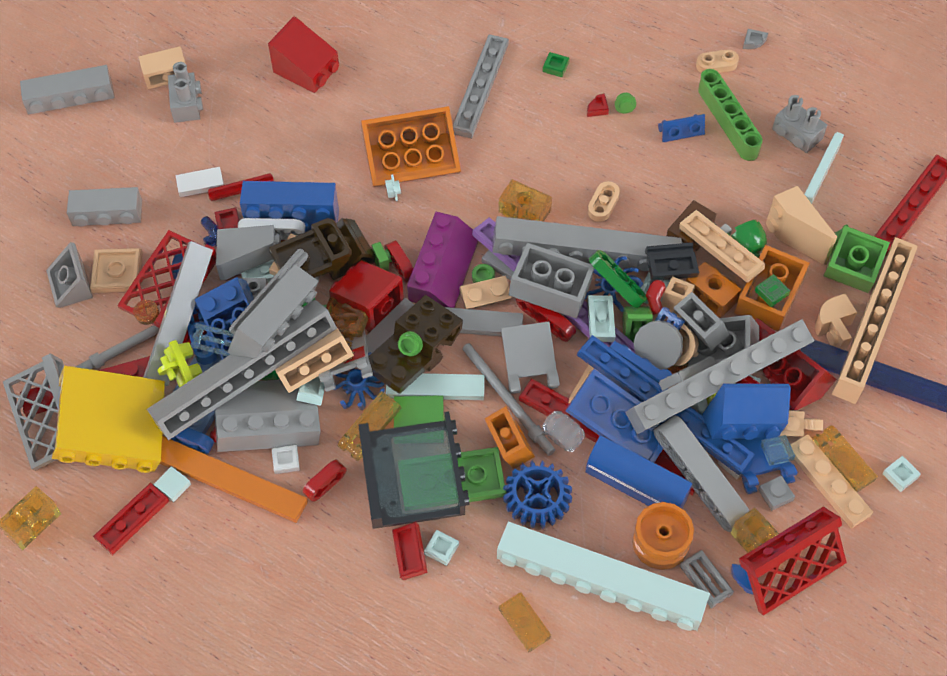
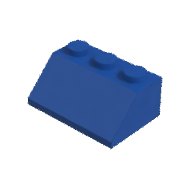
(748, 411)

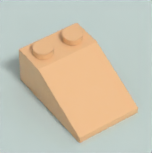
(800, 225)

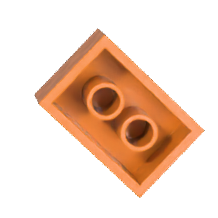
(789, 271)

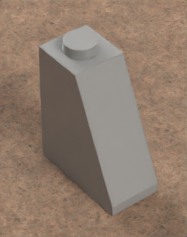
(243, 249)

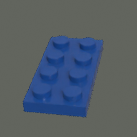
(602, 408)

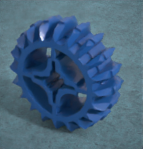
(527, 479)

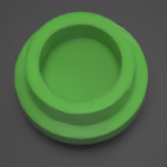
(625, 103)
(410, 343)

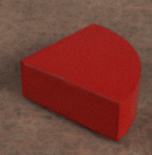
(598, 106)

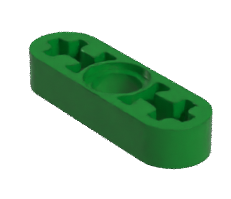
(618, 279)

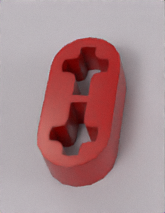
(399, 260)
(324, 480)

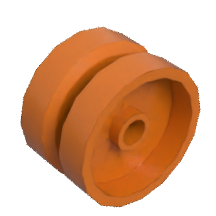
(662, 535)

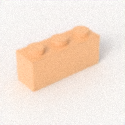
(314, 360)

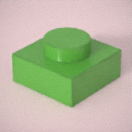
(382, 256)

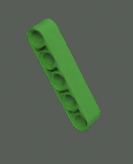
(730, 115)

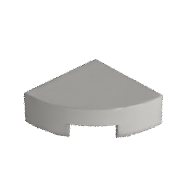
(754, 39)

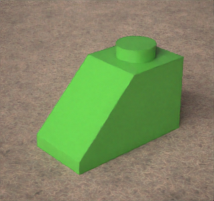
(634, 319)

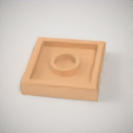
(115, 269)

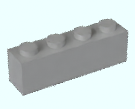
(67, 89)

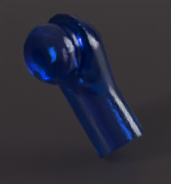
(211, 228)

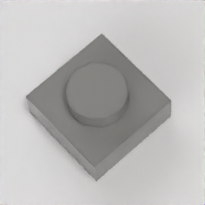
(776, 493)

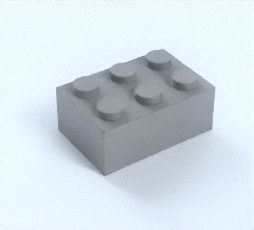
(551, 280)

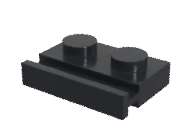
(671, 261)

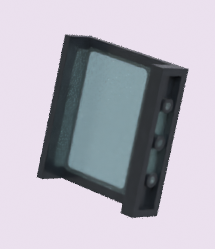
(413, 473)

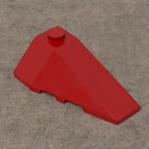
(805, 376)

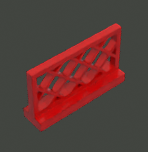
(144, 274)
(789, 546)

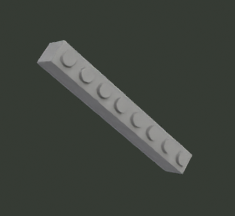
(575, 241)
(725, 372)
(238, 373)

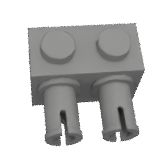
(183, 94)
(800, 125)

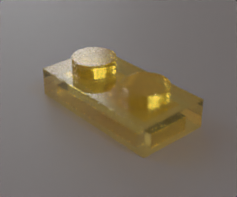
(524, 622)

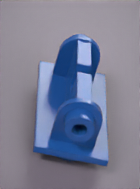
(682, 128)

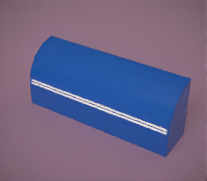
(636, 475)

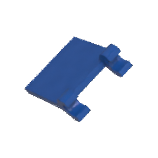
(760, 465)

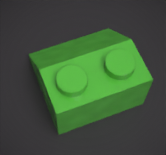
(856, 259)

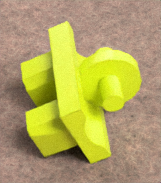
(175, 364)

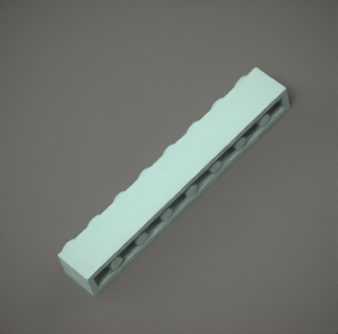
(602, 576)

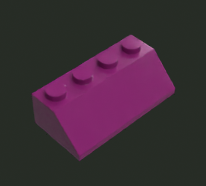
(443, 261)

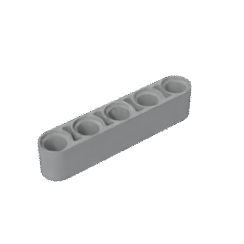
(701, 472)

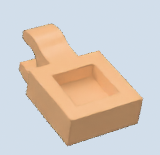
(798, 423)

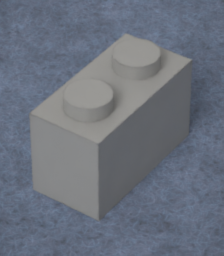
(701, 321)

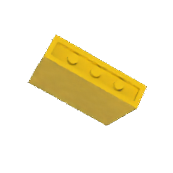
(107, 420)

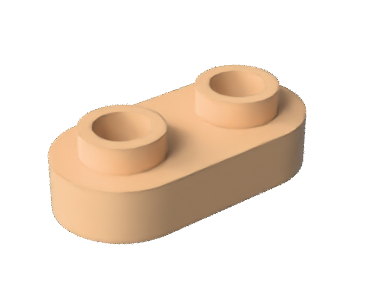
(718, 60)
(602, 203)

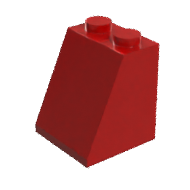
(302, 56)
(370, 291)

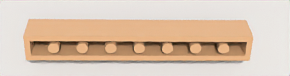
(874, 321)

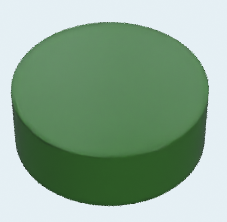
(482, 272)

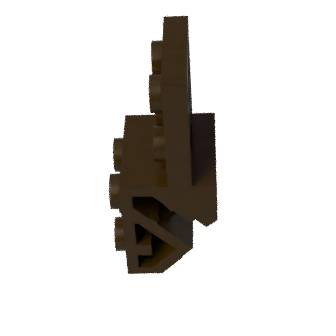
(329, 248)
(433, 325)

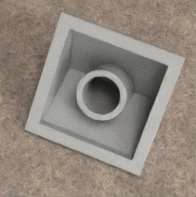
(68, 278)

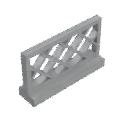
(53, 367)

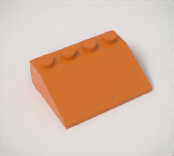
(410, 146)

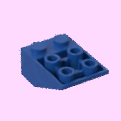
(223, 306)

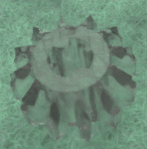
(563, 431)

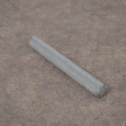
(297, 258)

